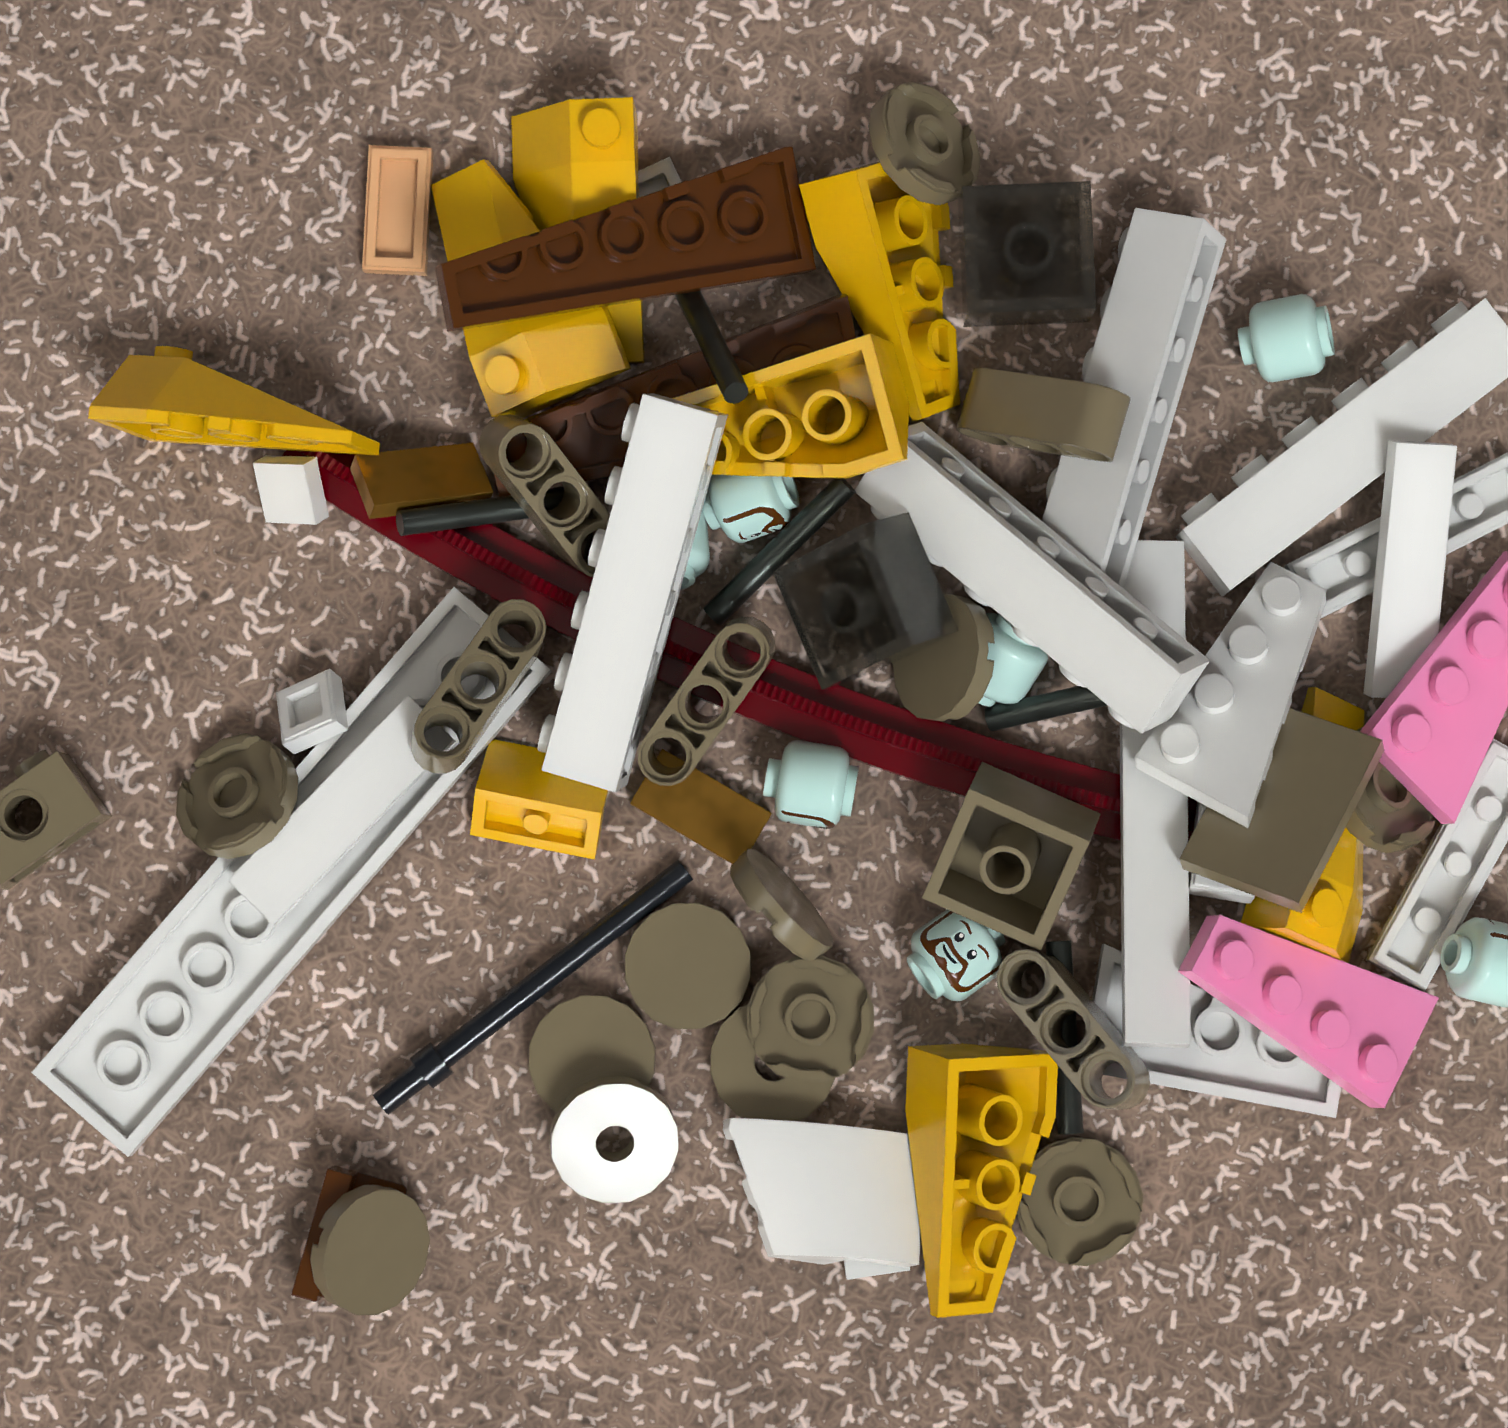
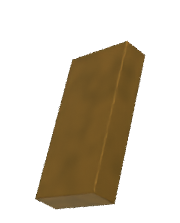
(419, 478)
(703, 811)

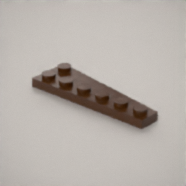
(683, 239)
(592, 425)

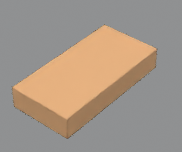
(397, 210)

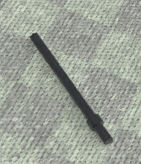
(434, 1063)

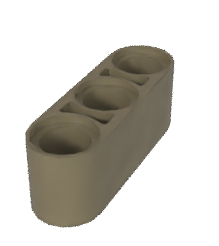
(1043, 414)
(533, 475)
(486, 657)
(688, 726)
(1044, 1019)

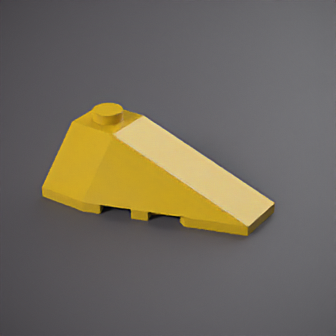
(576, 163)
(888, 263)
(530, 360)
(189, 403)
(816, 414)
(1336, 903)
(972, 1147)

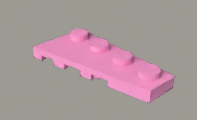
(1450, 702)
(1316, 1006)

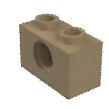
(68, 809)

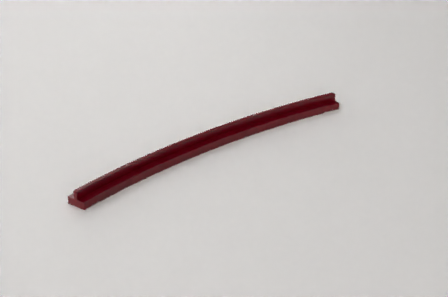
(782, 695)

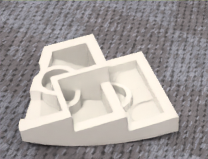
(829, 1190)

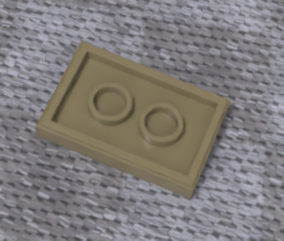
(1297, 814)

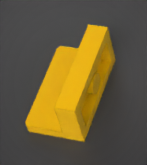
(535, 807)

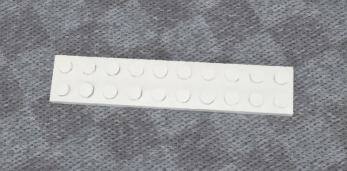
(217, 953)

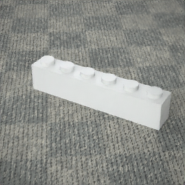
(1144, 352)
(1349, 449)
(1037, 581)
(632, 592)

